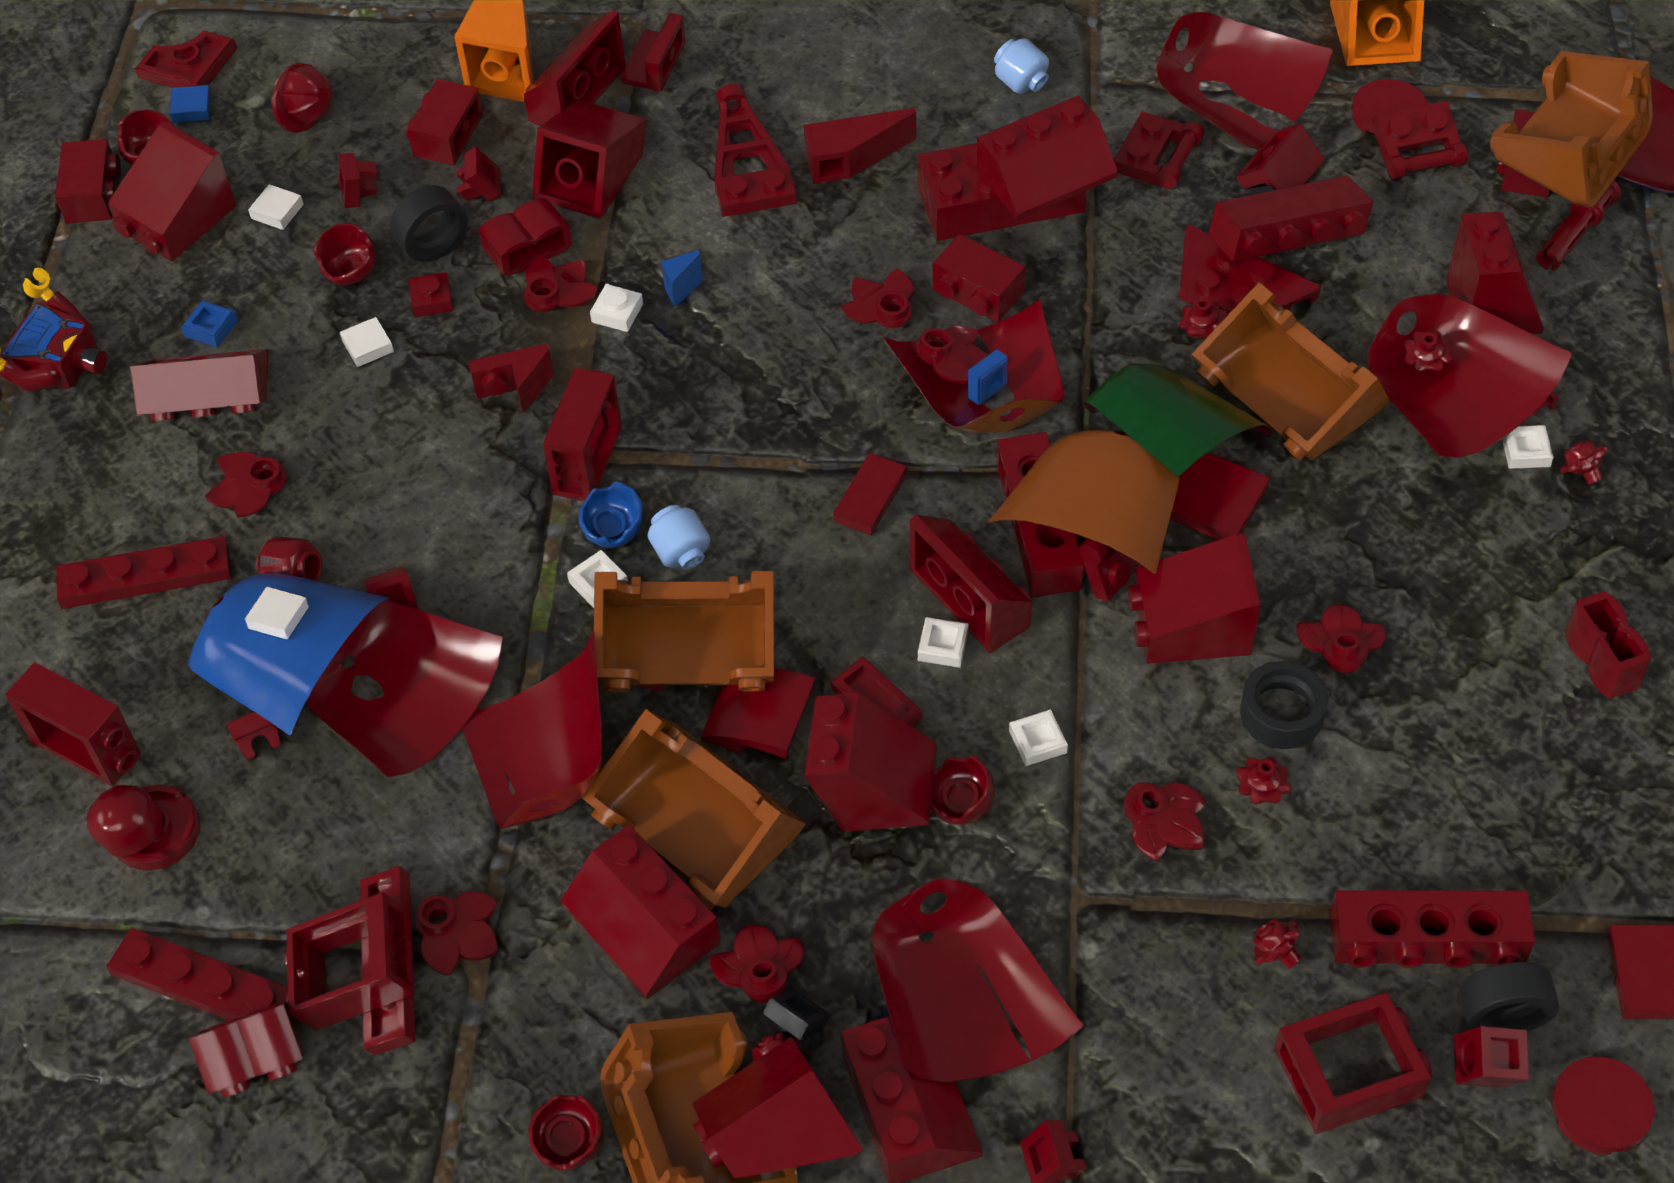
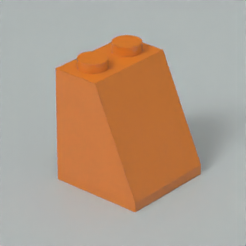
(1379, 30)
(496, 48)

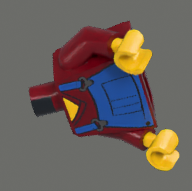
(50, 343)

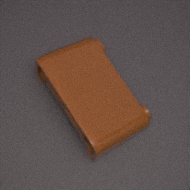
(1584, 128)
(1288, 376)
(684, 632)
(692, 809)
(651, 1090)

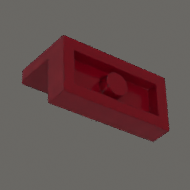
(655, 55)
(1283, 160)

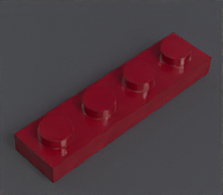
(143, 572)
(192, 977)
(393, 1023)

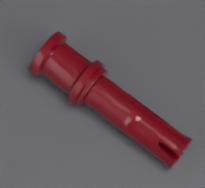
(1574, 227)

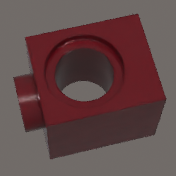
(1491, 1057)

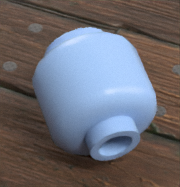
(1021, 66)
(678, 537)

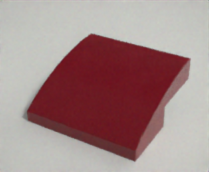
(762, 718)

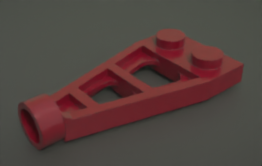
(750, 190)

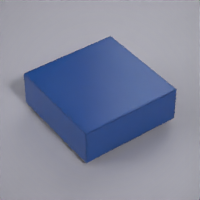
(190, 104)
(209, 323)
(987, 377)

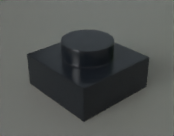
(796, 1014)

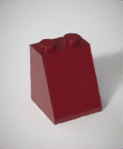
(586, 156)
(171, 193)
(1490, 271)
(1197, 604)
(869, 765)
(772, 1117)

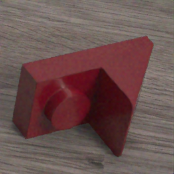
(520, 370)

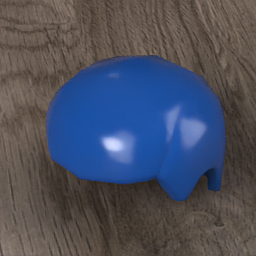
(611, 515)

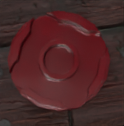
(1383, 97)
(177, 834)
(1602, 1105)

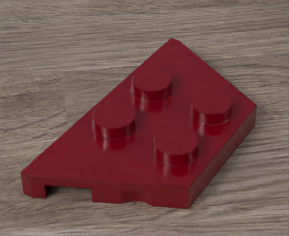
(1212, 275)

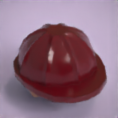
(301, 97)

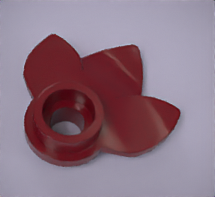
(557, 285)
(881, 303)
(950, 351)
(247, 482)
(1341, 637)
(1170, 820)
(461, 934)
(758, 963)

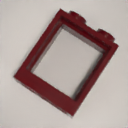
(582, 434)
(73, 724)
(390, 961)
(1310, 1084)

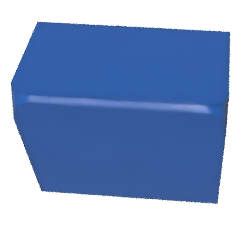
(682, 275)

